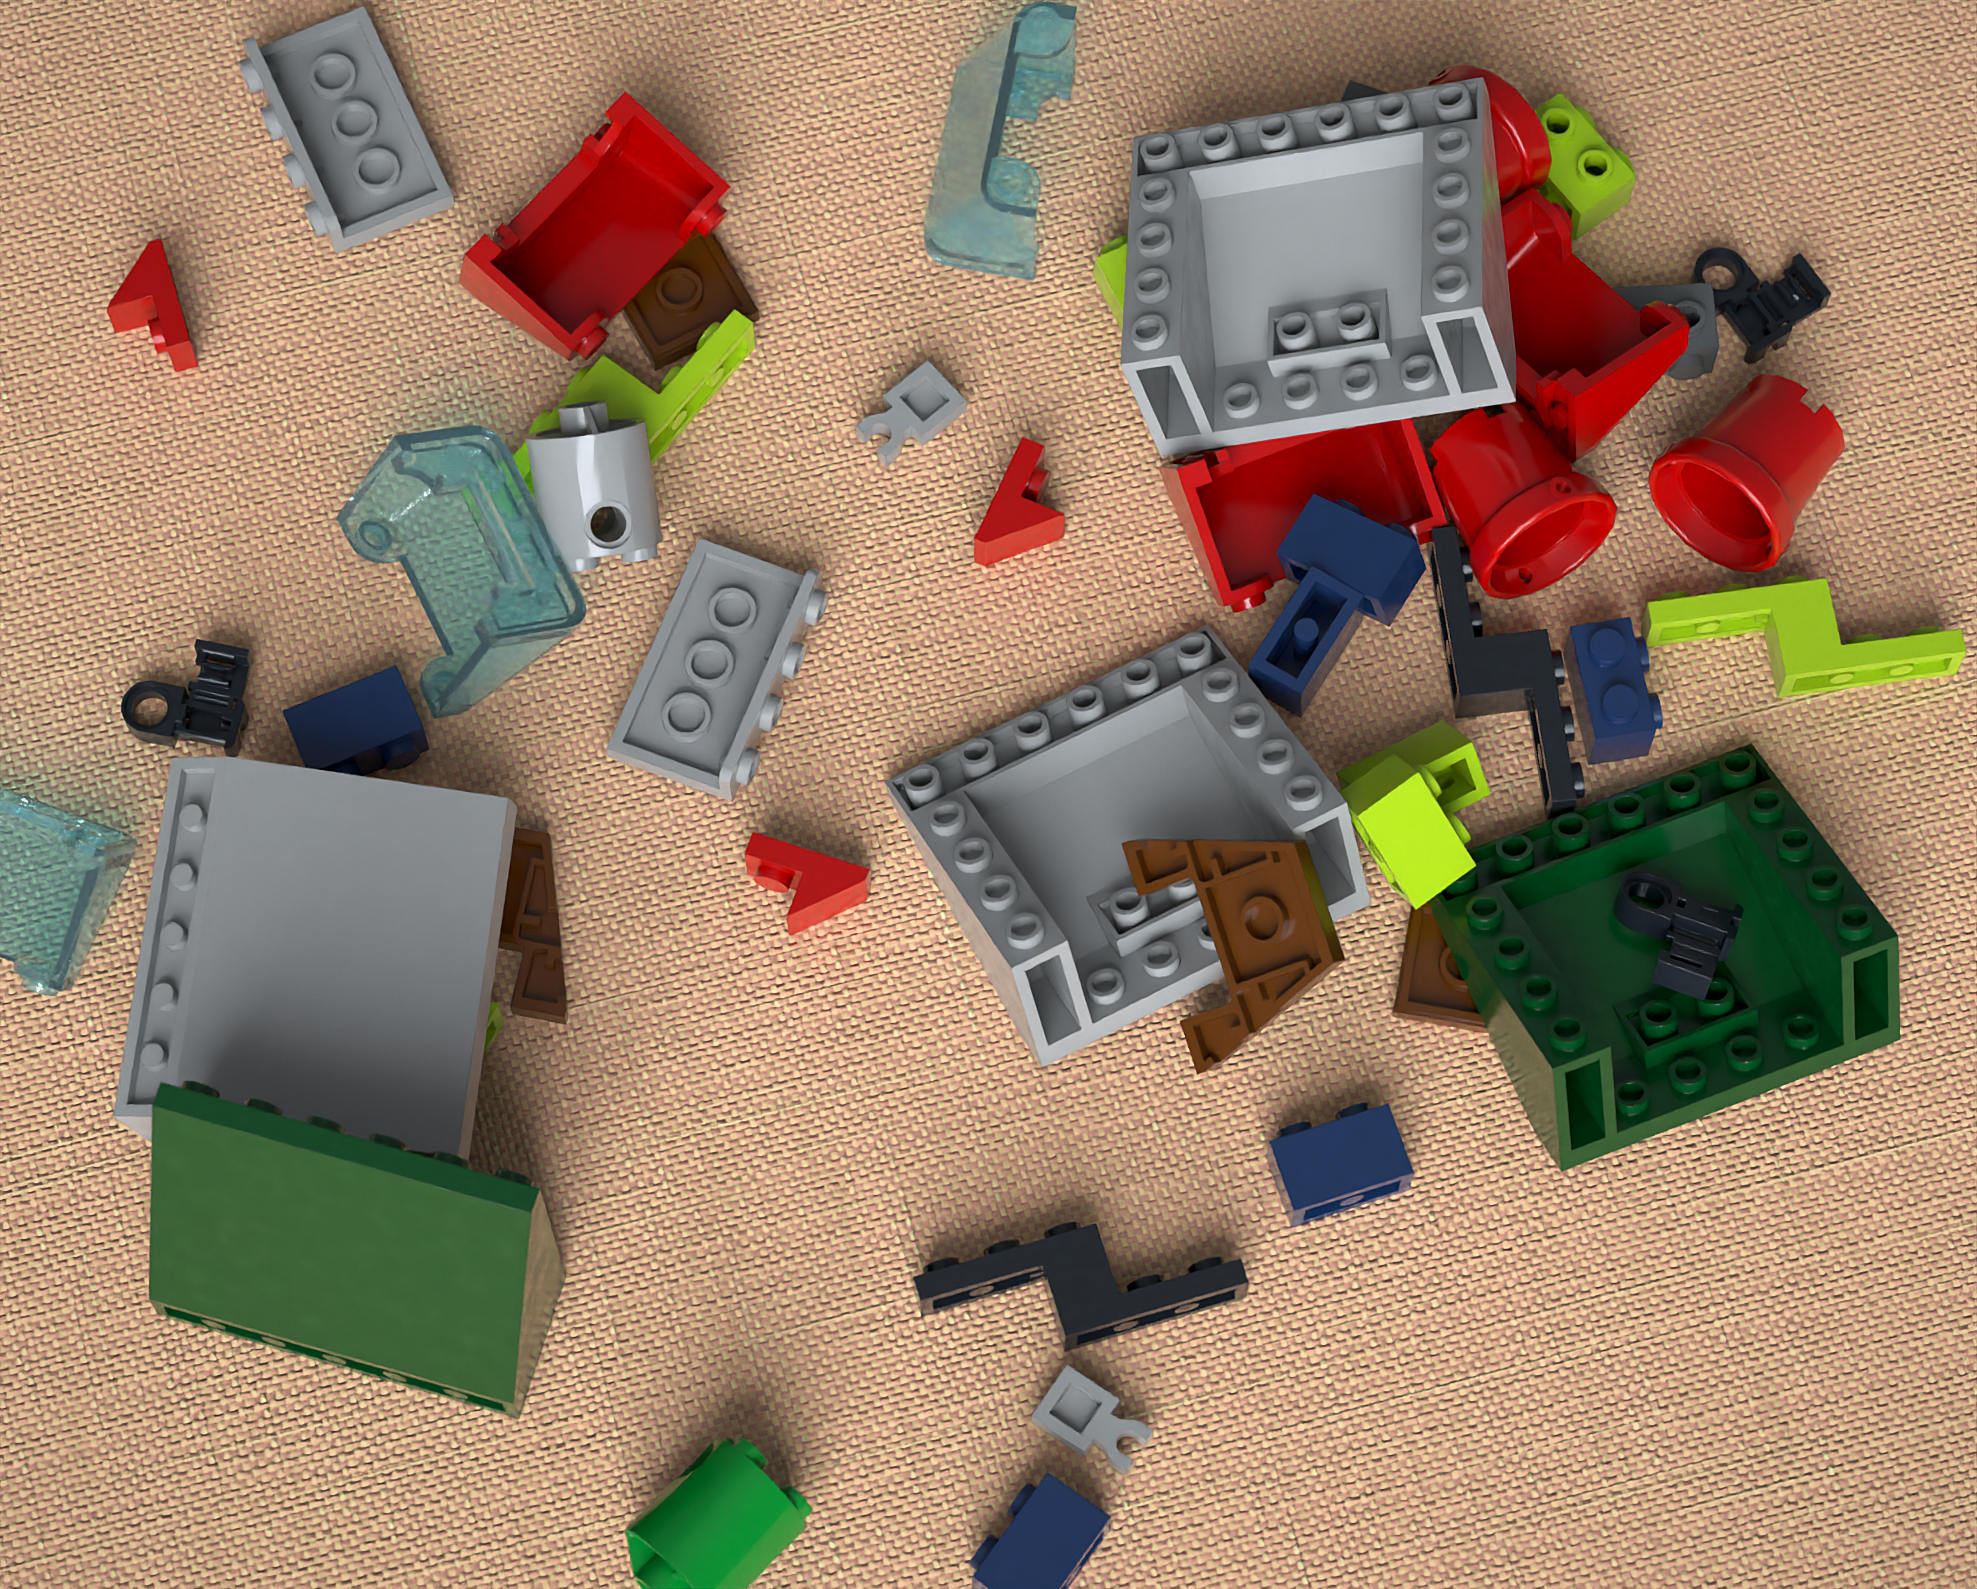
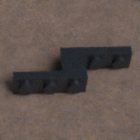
(1504, 673)
(1079, 1285)

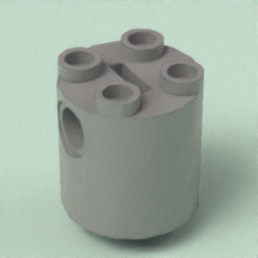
(593, 466)

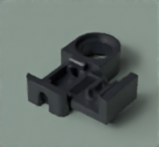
(1767, 308)
(207, 707)
(1694, 929)

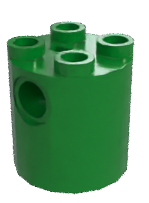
(715, 1523)

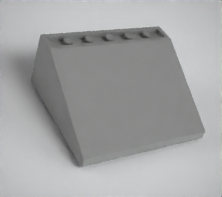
(1317, 270)
(1035, 818)
(320, 948)

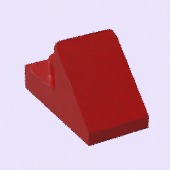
(152, 299)
(1015, 517)
(821, 882)

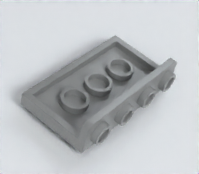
(346, 130)
(718, 670)

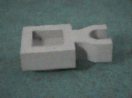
(916, 408)
(1083, 1415)

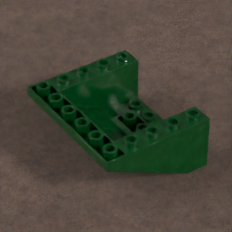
(1570, 987)
(349, 1248)

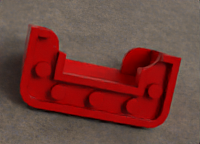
(596, 232)
(1576, 340)
(1249, 495)

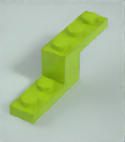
(681, 392)
(1802, 636)

